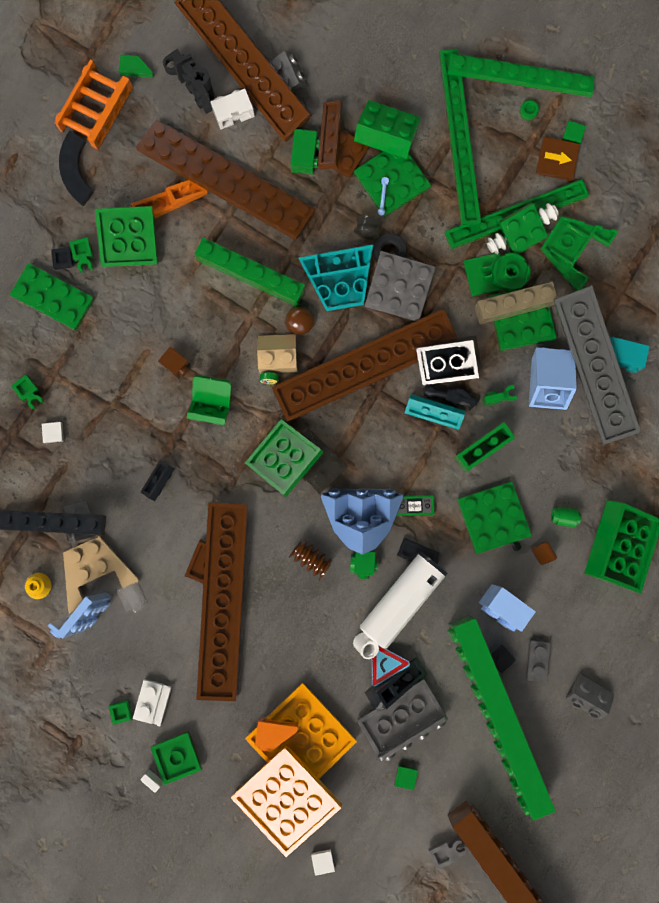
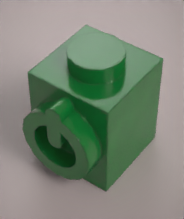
(363, 565)

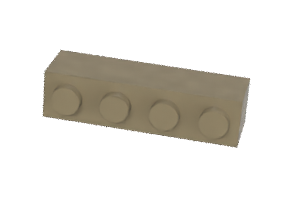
(515, 303)

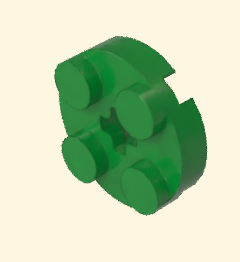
(519, 267)

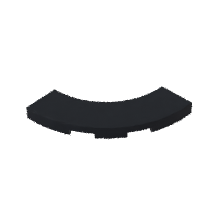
(69, 168)

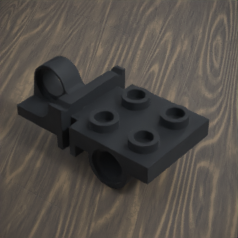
(196, 79)

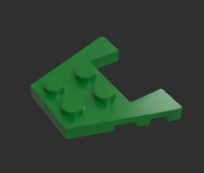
(567, 243)

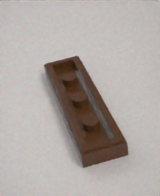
(330, 135)

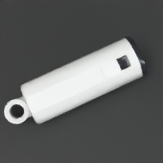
(398, 605)

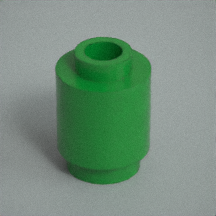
(565, 516)

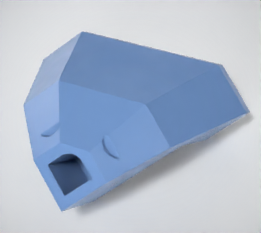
(361, 515)

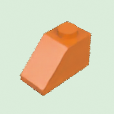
(273, 733)

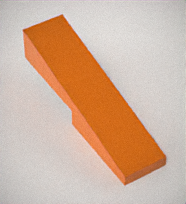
(172, 198)

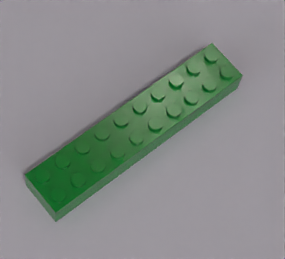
(501, 718)

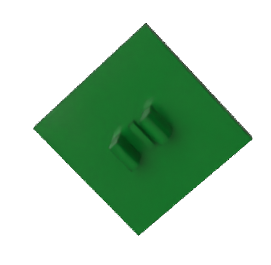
(480, 274)

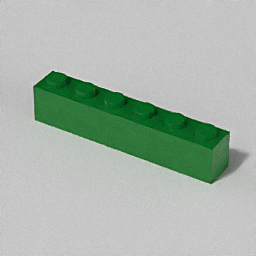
(250, 272)

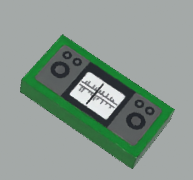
(416, 506)

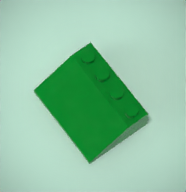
(623, 546)

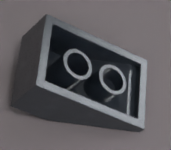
(449, 360)

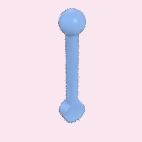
(384, 181)

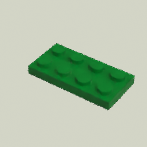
(52, 296)

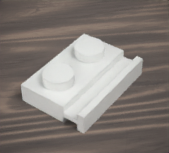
(152, 702)

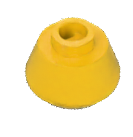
(38, 585)

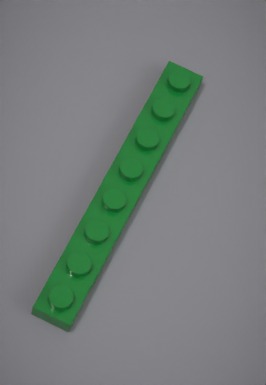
(520, 75)

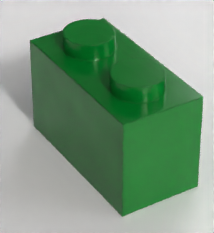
(303, 151)

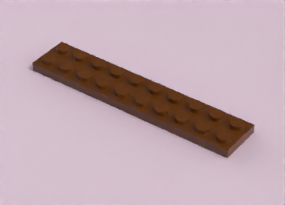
(246, 64)
(226, 179)
(361, 366)
(221, 602)

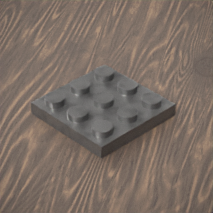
(399, 286)

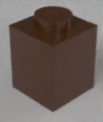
(174, 363)

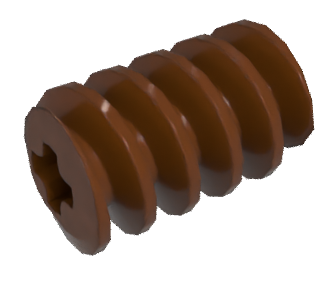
(311, 559)

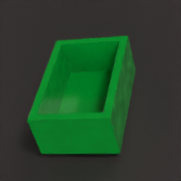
(387, 129)

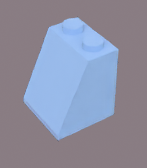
(552, 379)

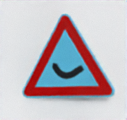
(386, 665)

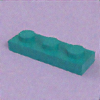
(434, 412)

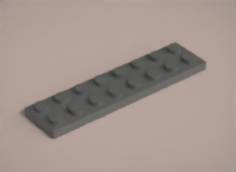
(596, 365)

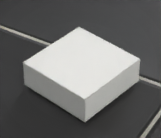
(52, 432)
(152, 781)
(322, 862)

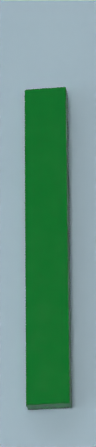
(489, 224)

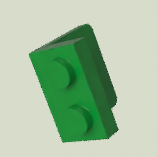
(210, 400)

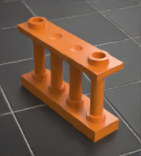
(104, 119)

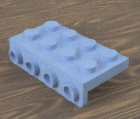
(83, 616)

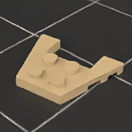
(89, 563)

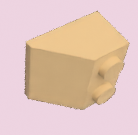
(277, 353)

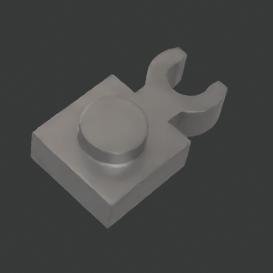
(443, 854)

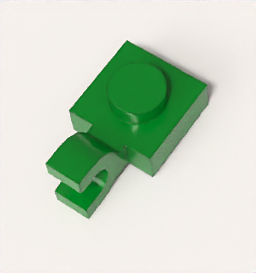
(494, 398)

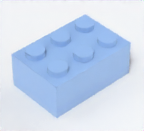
(506, 608)

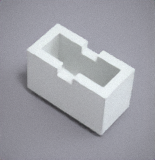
(232, 108)

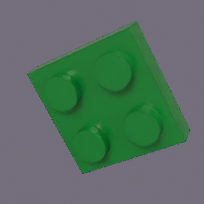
(176, 758)

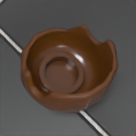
(299, 320)

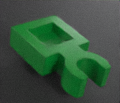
(81, 252)
(26, 390)

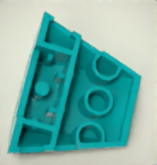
(339, 276)

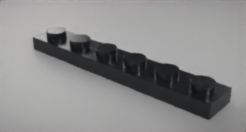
(52, 522)

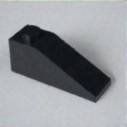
(393, 688)

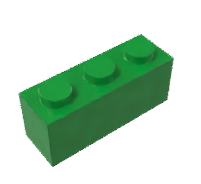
(484, 447)

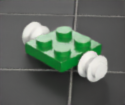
(523, 228)

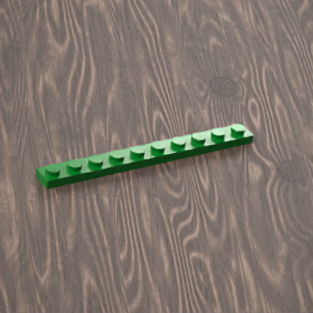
(460, 144)

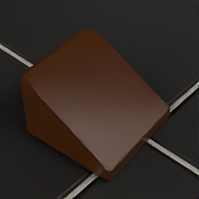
(544, 553)

